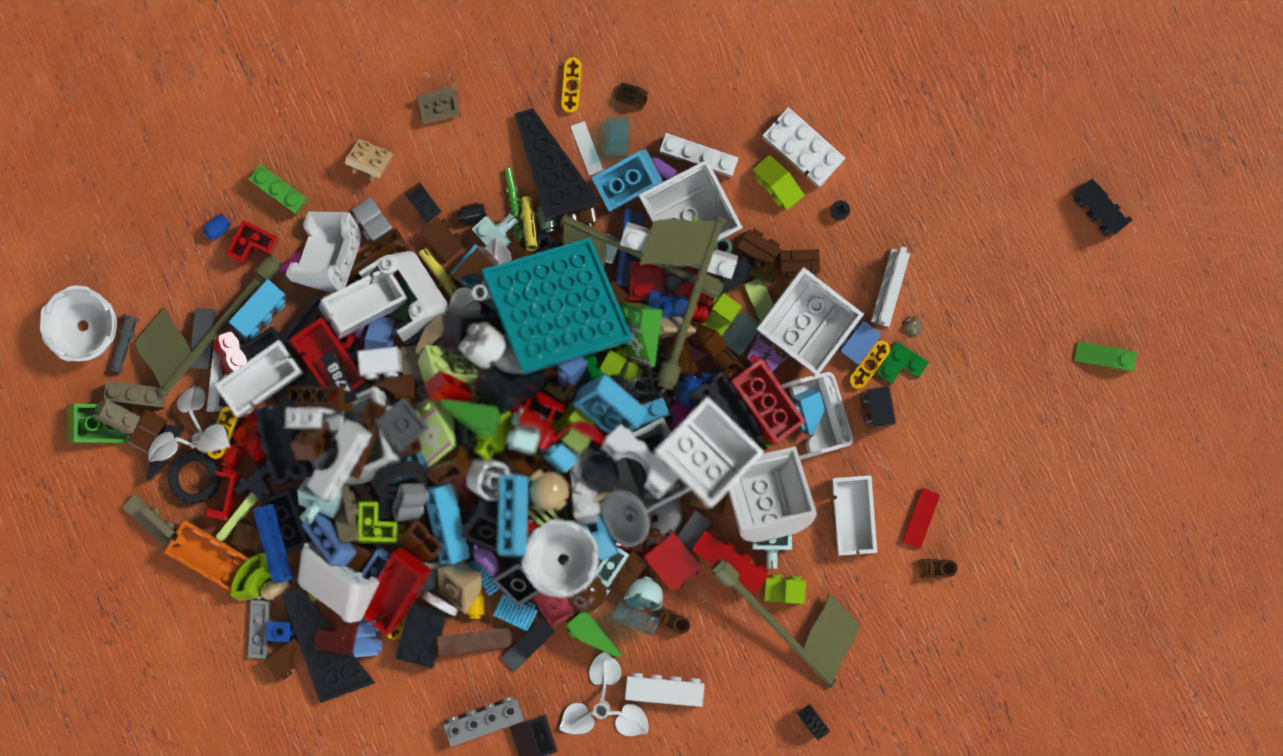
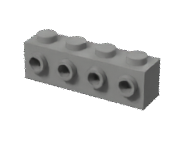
(483, 722)

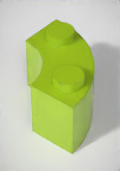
(250, 578)

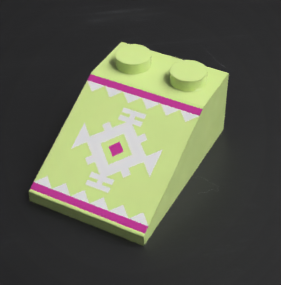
(440, 435)

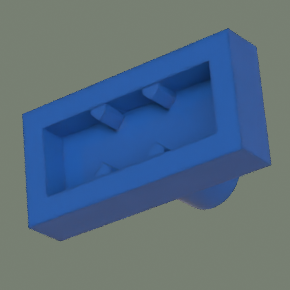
(670, 307)

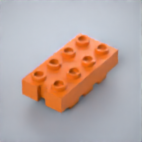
(206, 554)

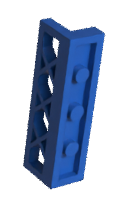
(625, 258)
(272, 544)

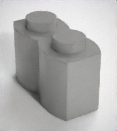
(371, 219)
(409, 502)

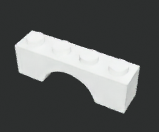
(695, 153)
(351, 440)
(623, 444)

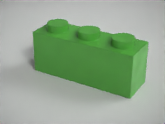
(278, 189)

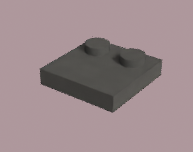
(401, 424)

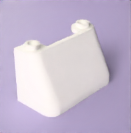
(328, 251)
(335, 584)

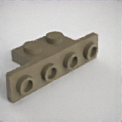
(346, 515)
(151, 520)

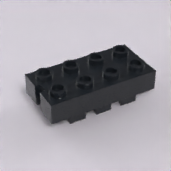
(725, 397)
(277, 444)

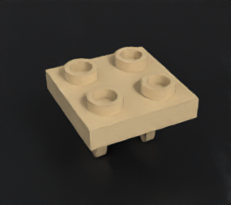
(369, 159)

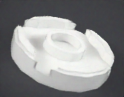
(441, 604)

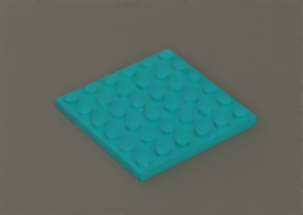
(556, 305)

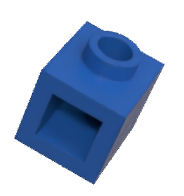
(280, 631)

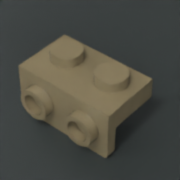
(438, 105)

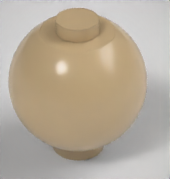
(548, 490)

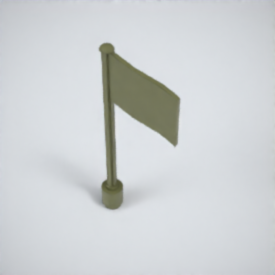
(578, 231)
(680, 245)
(167, 349)
(827, 638)

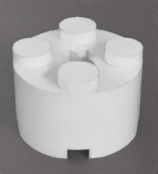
(482, 344)
(484, 477)

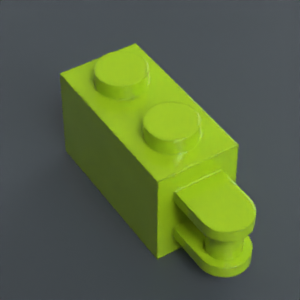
(491, 444)

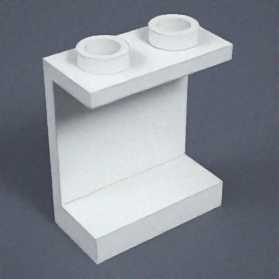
(313, 418)

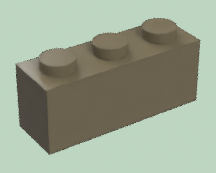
(134, 394)

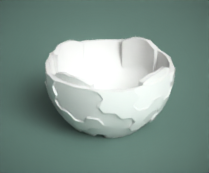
(61, 324)
(542, 557)

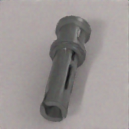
(126, 333)

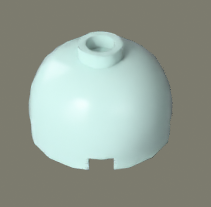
(644, 593)

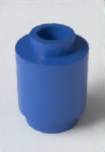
(216, 227)

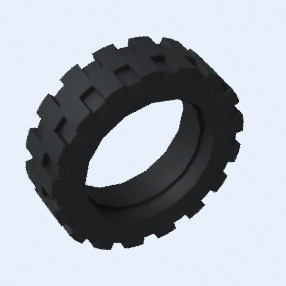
(398, 470)
(173, 475)

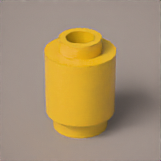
(477, 607)

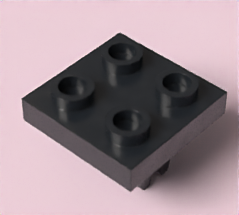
(255, 483)

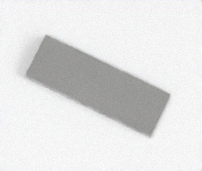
(258, 629)

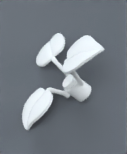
(467, 298)
(211, 440)
(578, 720)

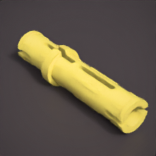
(528, 217)
(444, 279)

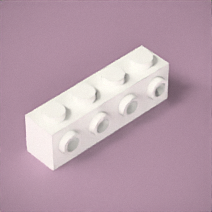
(584, 499)
(665, 690)

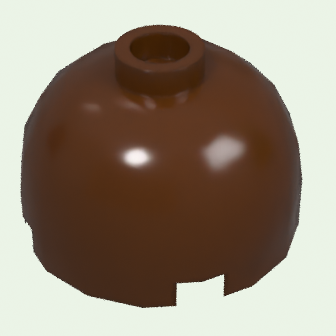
(589, 598)

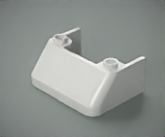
(430, 300)
(833, 428)

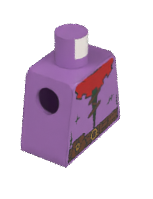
(767, 351)

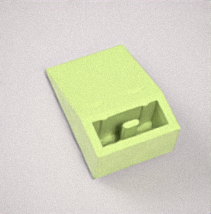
(456, 364)

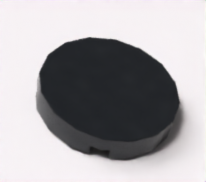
(600, 473)

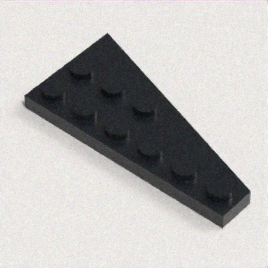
(555, 176)
(330, 671)

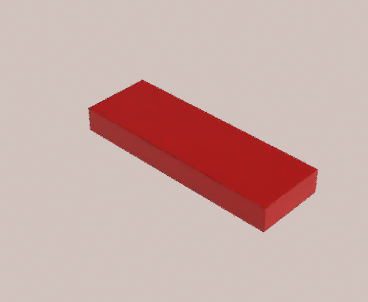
(921, 518)

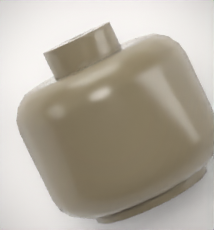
(912, 326)

